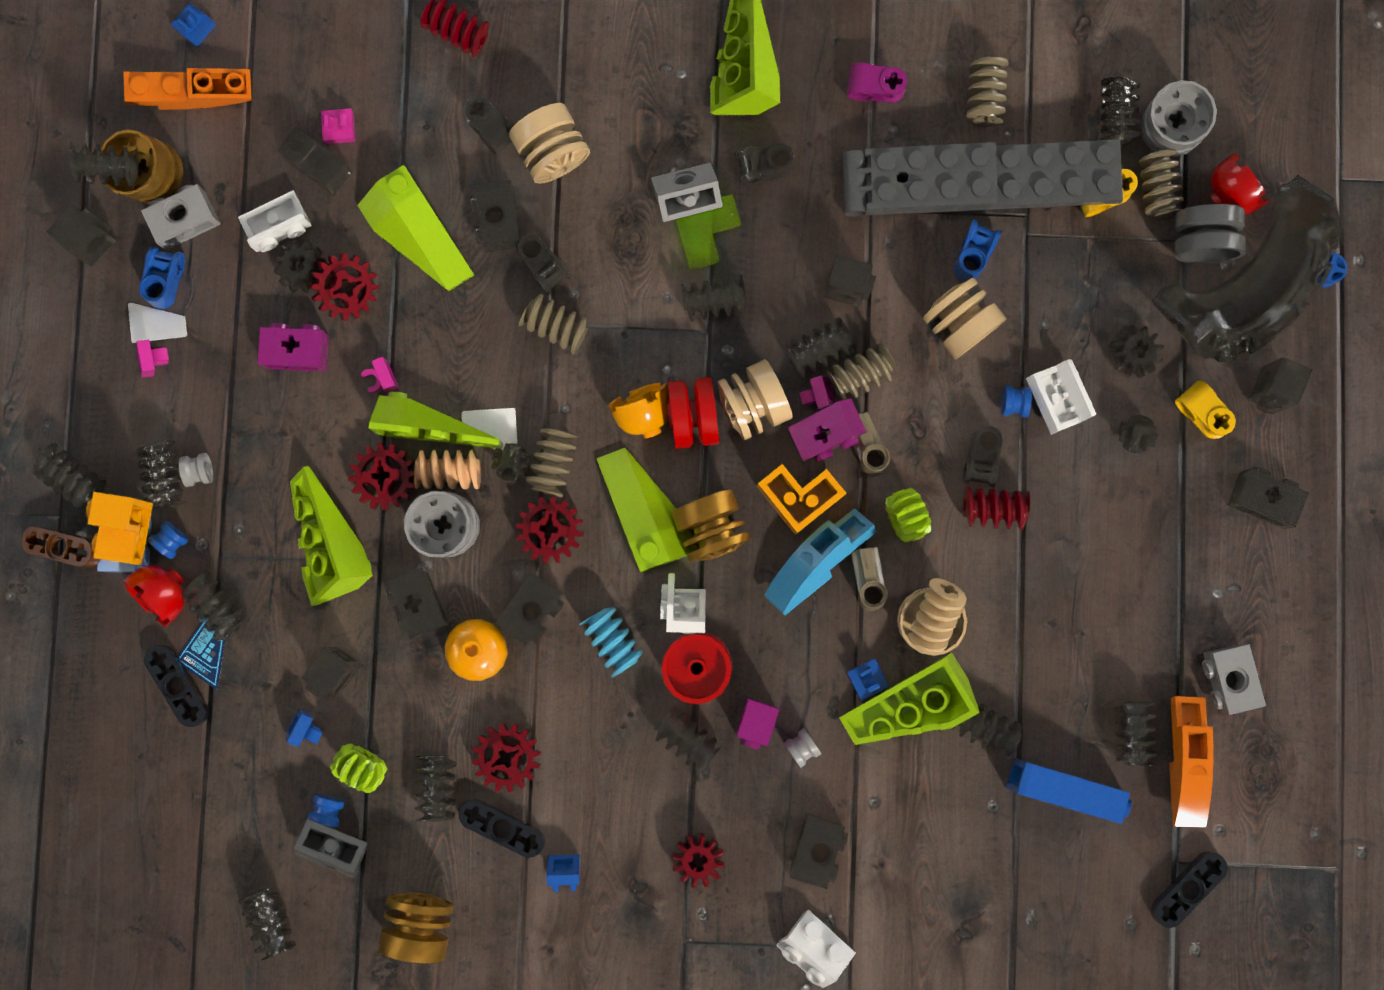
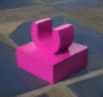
(338, 126)
(149, 358)
(384, 376)
(820, 393)

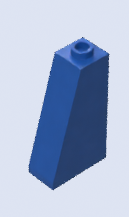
(1068, 791)

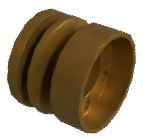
(158, 170)
(711, 525)
(415, 933)

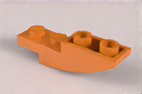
(187, 89)
(1193, 762)

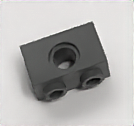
(330, 848)

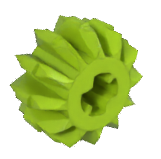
(908, 515)
(358, 768)

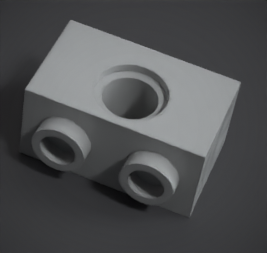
(687, 192)
(198, 216)
(1246, 693)

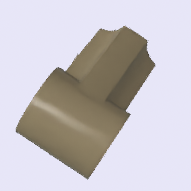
(870, 443)
(868, 575)

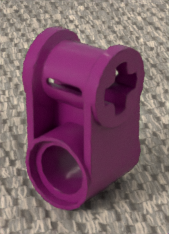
(871, 83)

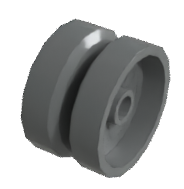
(1210, 233)

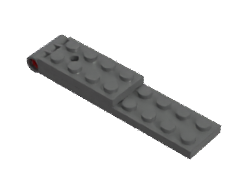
(981, 177)

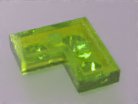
(698, 229)

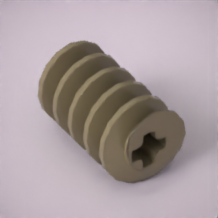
(984, 91)
(1160, 184)
(554, 323)
(862, 372)
(551, 461)

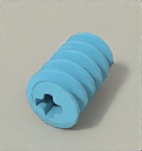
(612, 640)

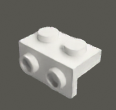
(275, 222)
(1061, 396)
(683, 608)
(816, 950)

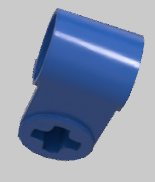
(978, 247)
(163, 271)

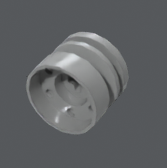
(1186, 103)
(424, 527)

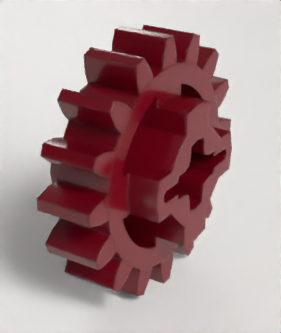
(337, 274)
(369, 477)
(552, 510)
(513, 771)

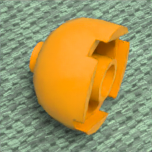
(642, 410)
(476, 649)

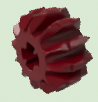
(708, 864)

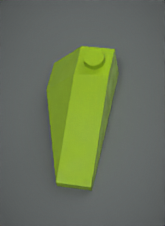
(748, 69)
(408, 223)
(408, 419)
(643, 512)
(332, 550)
(923, 702)

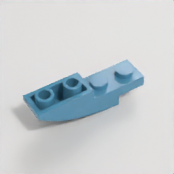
(813, 560)

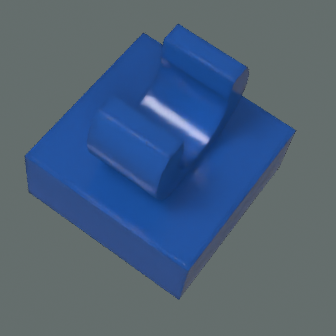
(193, 24)
(867, 679)
(302, 728)
(563, 871)

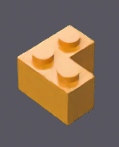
(796, 504)
(122, 527)

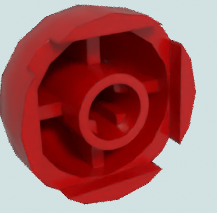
(1237, 186)
(157, 592)

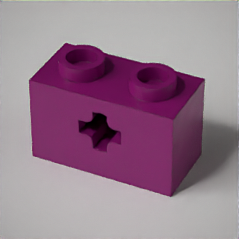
(309, 356)
(811, 434)
(756, 723)

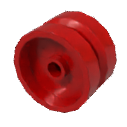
(692, 412)
(710, 681)

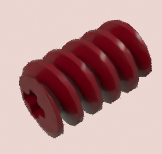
(455, 26)
(996, 507)

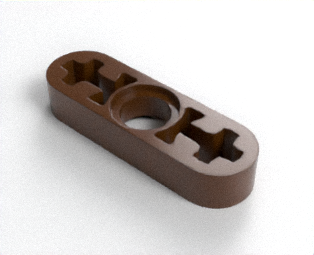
(50, 549)

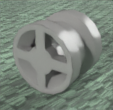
(196, 469)
(802, 748)

